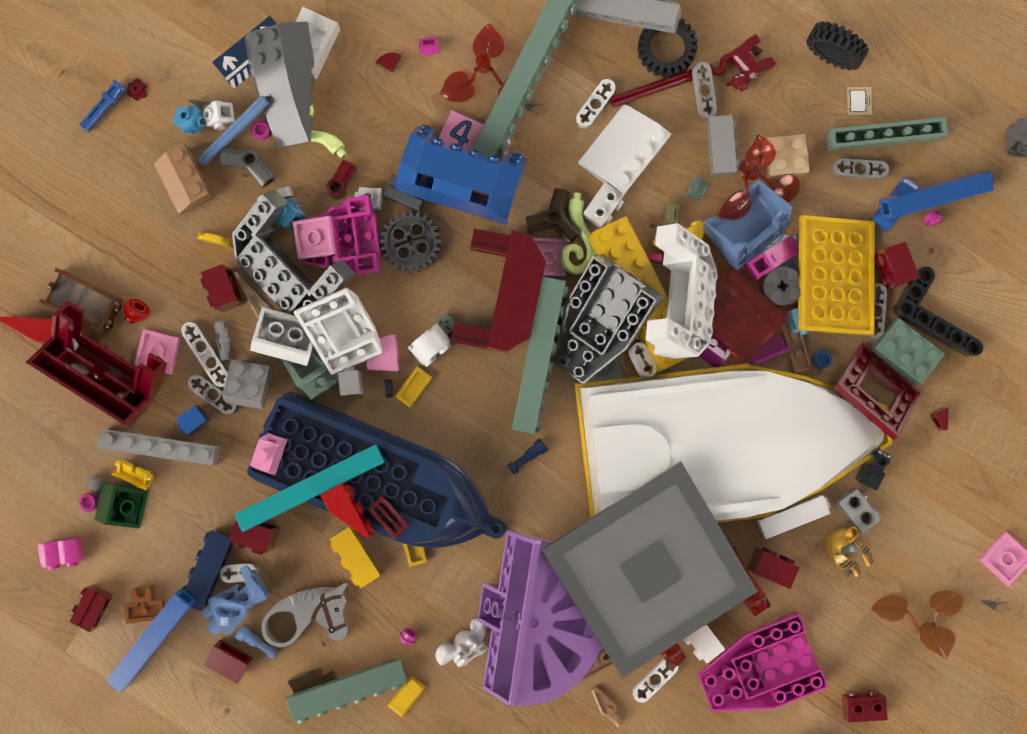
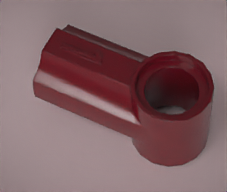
(342, 178)

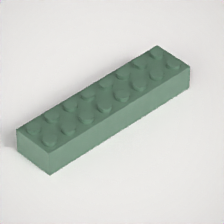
(538, 355)

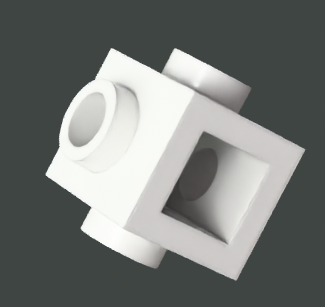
(219, 115)

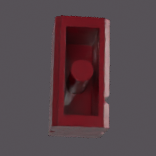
(90, 608)

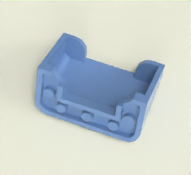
(746, 237)

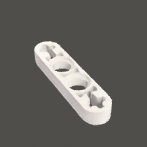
(205, 355)

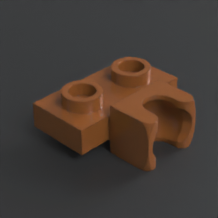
(143, 606)

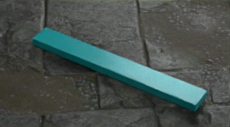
(309, 488)

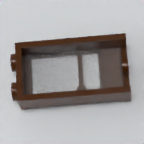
(98, 305)

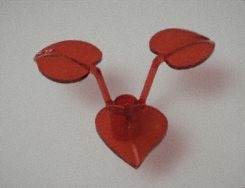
(486, 45)
(759, 154)

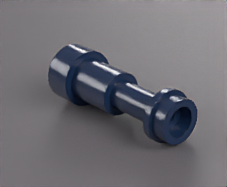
(530, 454)

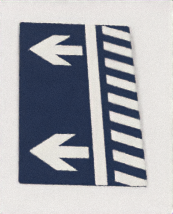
(234, 61)

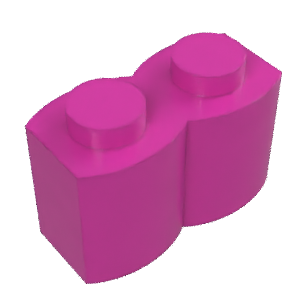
(61, 552)

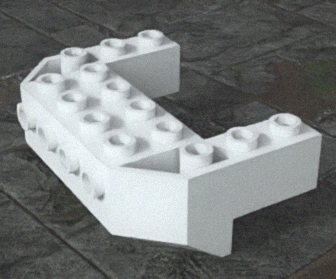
(691, 295)

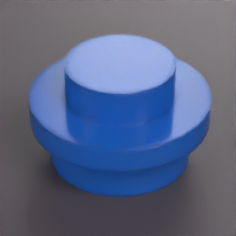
(822, 359)

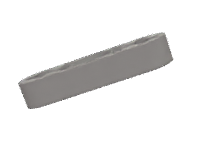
(696, 77)
(866, 163)
(883, 297)
(198, 390)

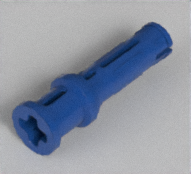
(108, 99)

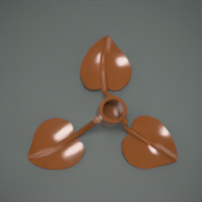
(936, 639)

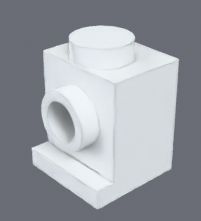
(376, 196)

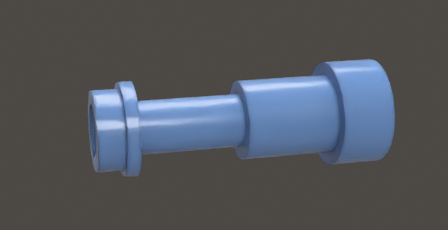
(254, 640)

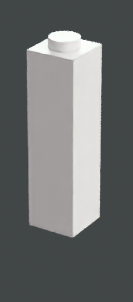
(793, 516)

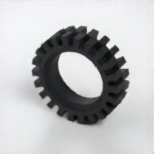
(837, 45)
(672, 68)

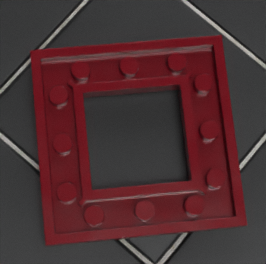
(848, 386)

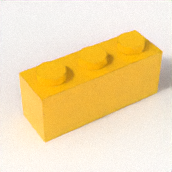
(355, 557)

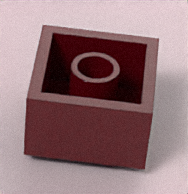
(895, 265)
(221, 288)
(259, 538)
(776, 569)

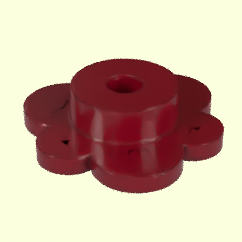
(140, 92)

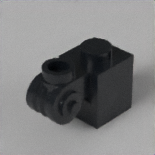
(872, 473)

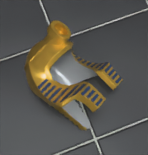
(843, 541)

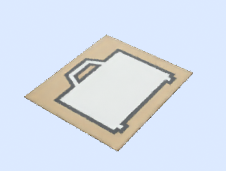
(859, 100)

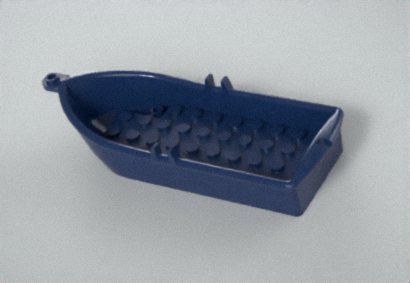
(419, 483)

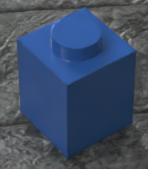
(192, 420)

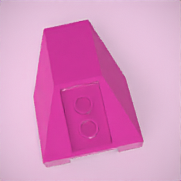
(764, 669)

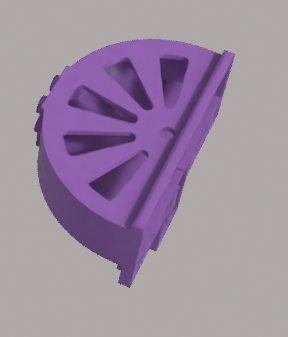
(537, 633)

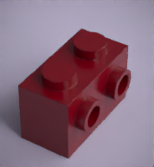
(864, 707)

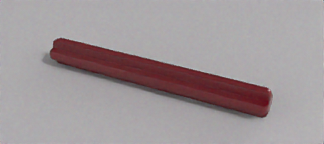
(652, 88)

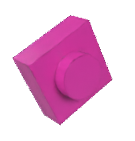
(429, 46)

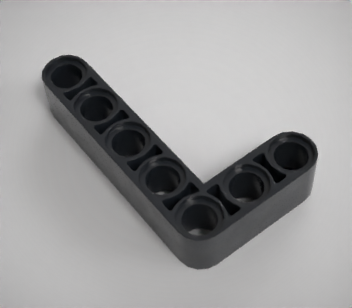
(932, 319)

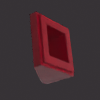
(940, 418)

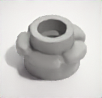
(94, 483)

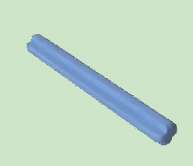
(242, 122)

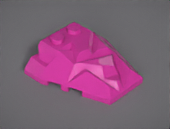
(354, 236)

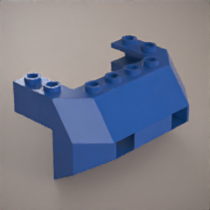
(457, 174)

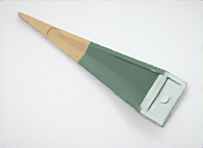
(311, 379)

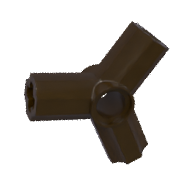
(557, 206)

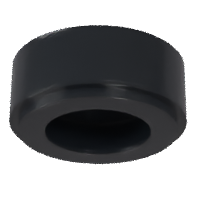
(388, 388)

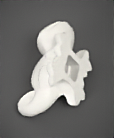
(465, 646)

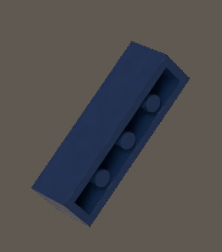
(208, 567)

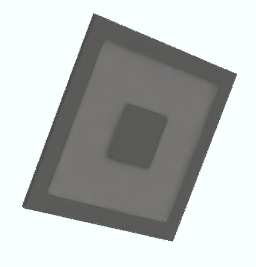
(650, 569)

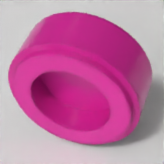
(261, 130)

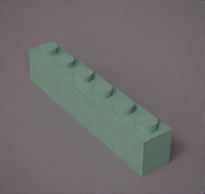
(886, 134)
(345, 690)

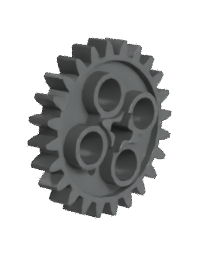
(407, 224)

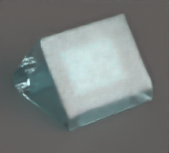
(696, 188)

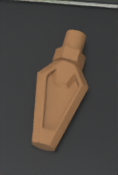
(606, 705)

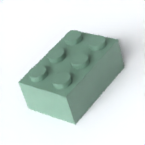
(907, 352)

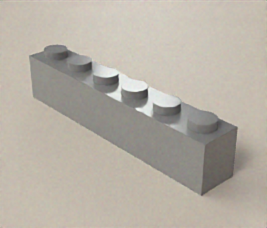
(639, 13)
(159, 447)

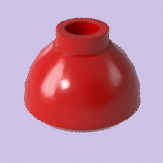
(135, 310)

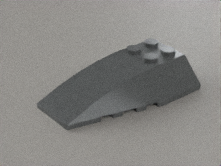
(281, 72)

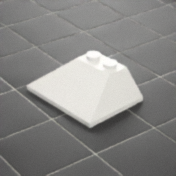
(340, 330)

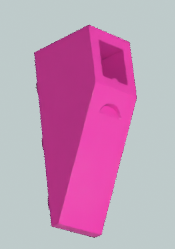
(772, 258)

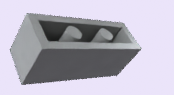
(722, 146)

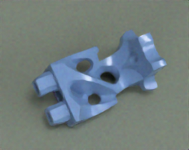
(233, 611)

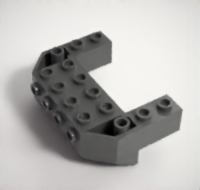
(270, 265)

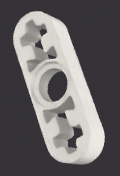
(599, 89)
(640, 685)

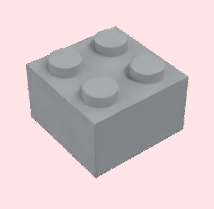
(247, 384)

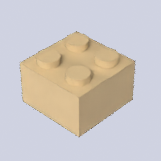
(790, 157)

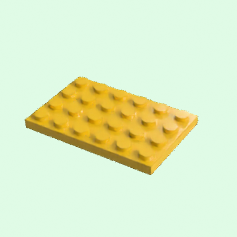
(836, 275)

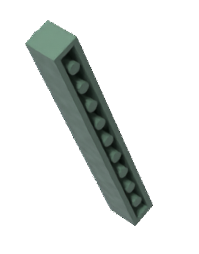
(524, 76)

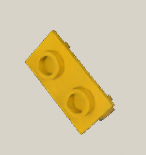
(132, 474)

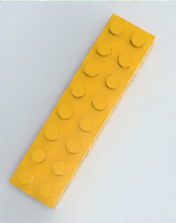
(622, 246)

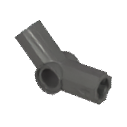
(239, 159)

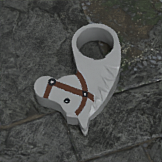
(320, 604)

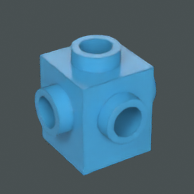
(189, 119)
(289, 214)

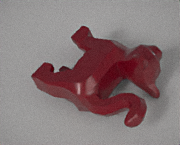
(745, 61)

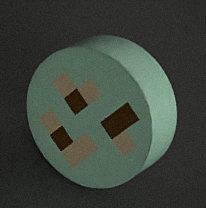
(446, 323)

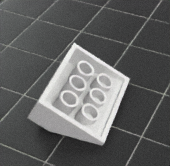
(624, 149)

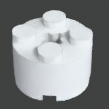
(430, 344)

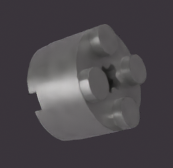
(1017, 138)
(786, 277)

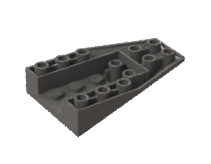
(602, 318)

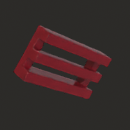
(377, 504)

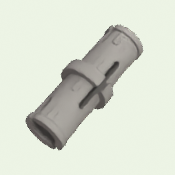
(223, 341)

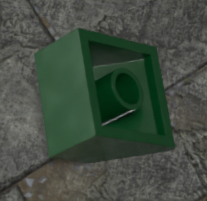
(121, 505)

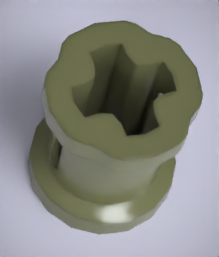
(671, 214)

